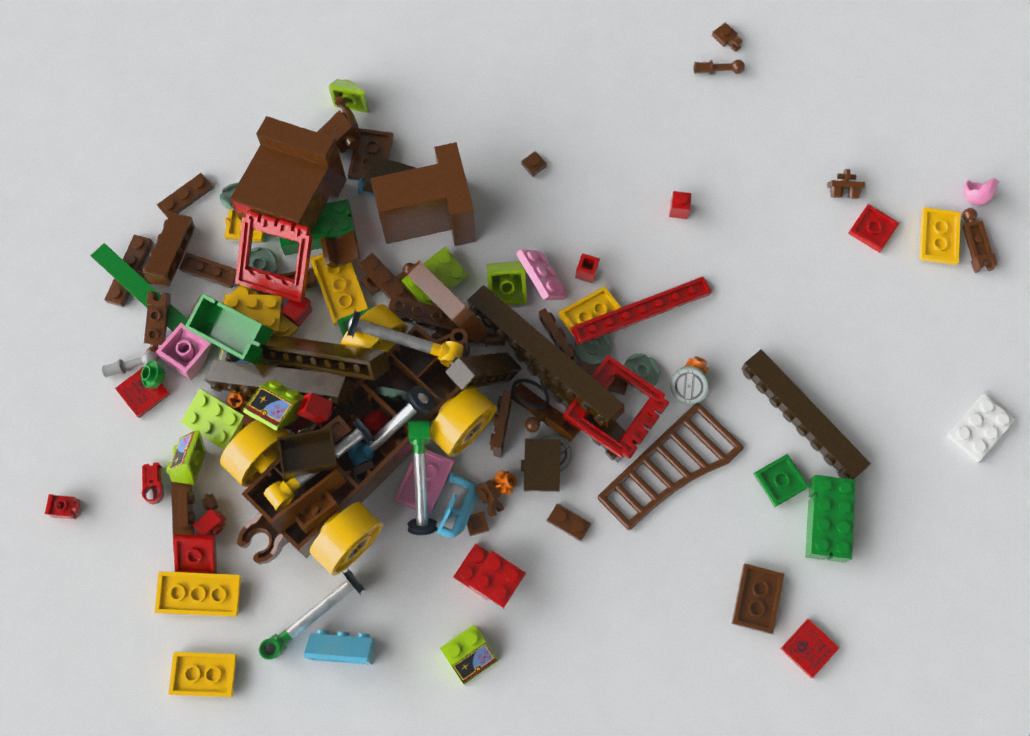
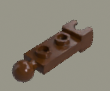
(978, 242)
(156, 320)

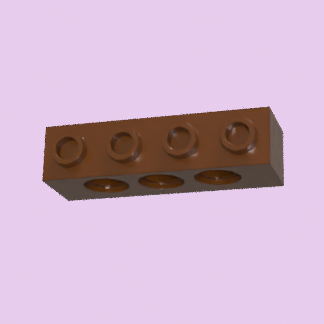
(421, 314)

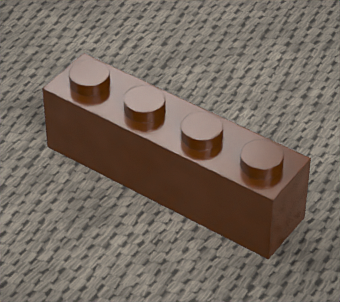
(169, 249)

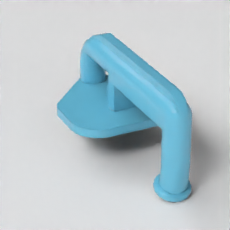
(465, 510)

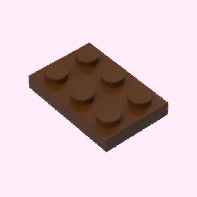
(370, 142)
(500, 423)
(758, 598)

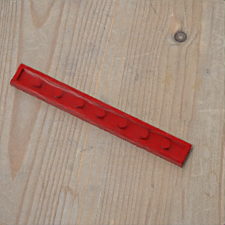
(640, 310)

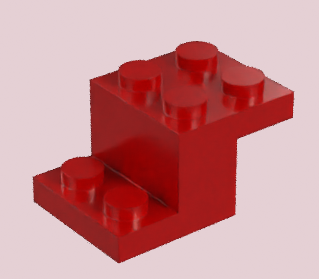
(489, 575)

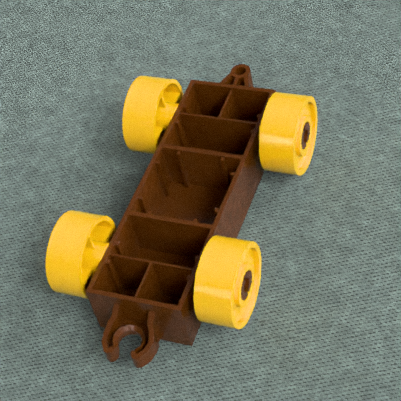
(352, 528)

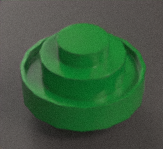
(153, 374)

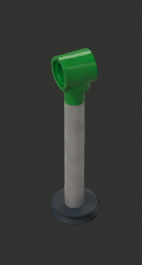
(419, 437)
(311, 616)

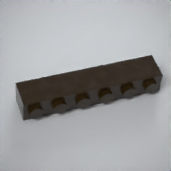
(483, 370)

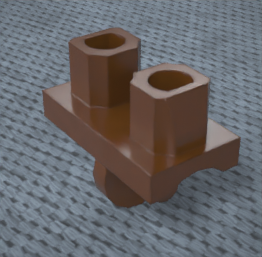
(837, 186)

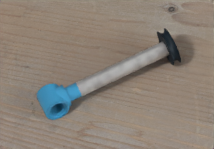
(419, 401)

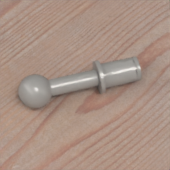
(121, 366)

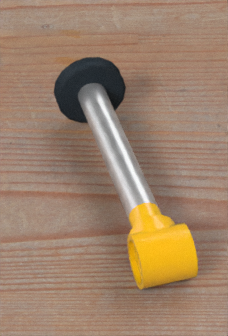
(445, 352)
(281, 493)

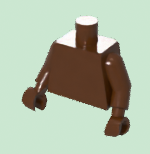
(342, 127)

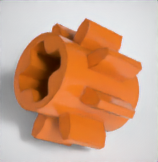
(699, 363)
(233, 398)
(504, 482)

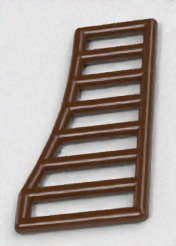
(687, 476)

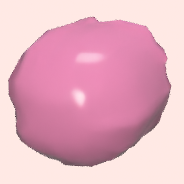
(979, 193)

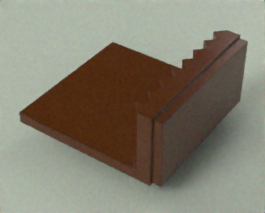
(340, 250)

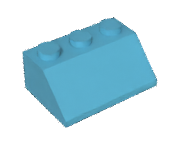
(340, 647)

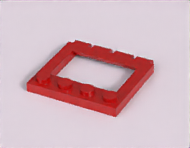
(267, 281)
(646, 417)

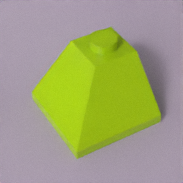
(351, 93)

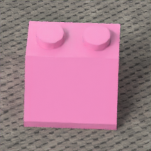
(184, 351)

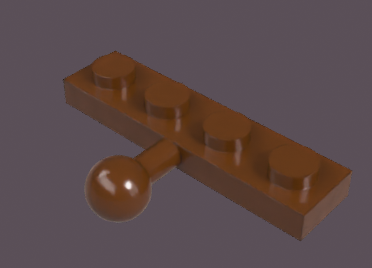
(135, 258)
(385, 279)
(548, 415)

